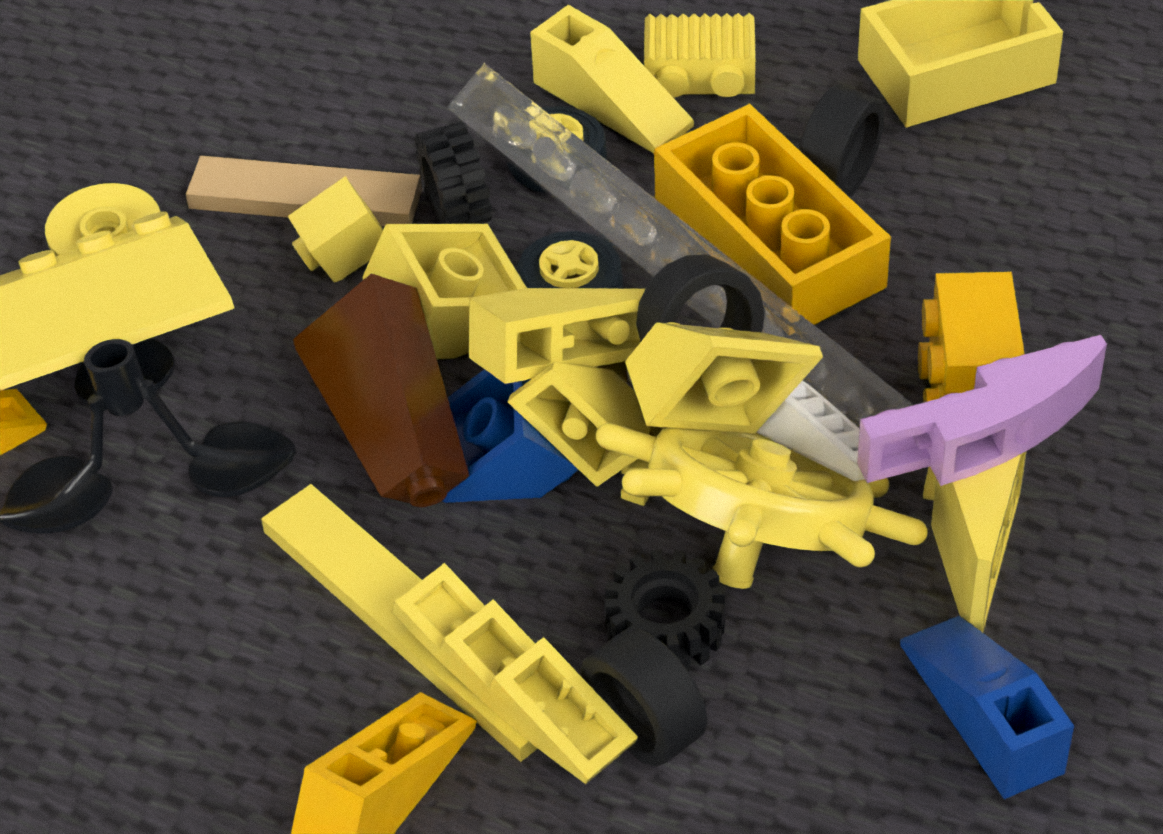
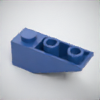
(994, 704)

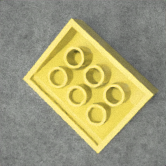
(103, 292)

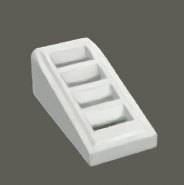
(815, 430)

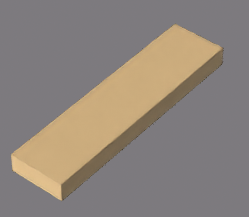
(285, 187)

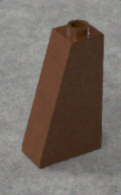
(387, 390)

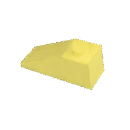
(531, 328)

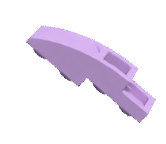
(1007, 413)

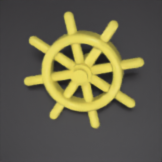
(758, 495)

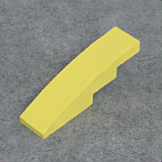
(513, 675)

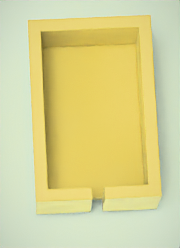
(956, 53)

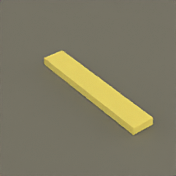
(368, 583)

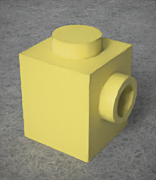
(336, 231)

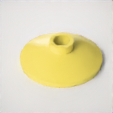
(96, 210)

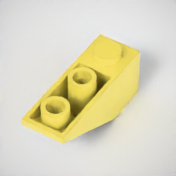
(602, 77)

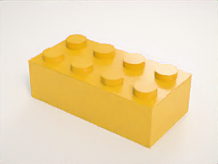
(773, 213)

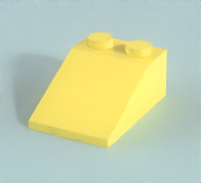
(972, 532)

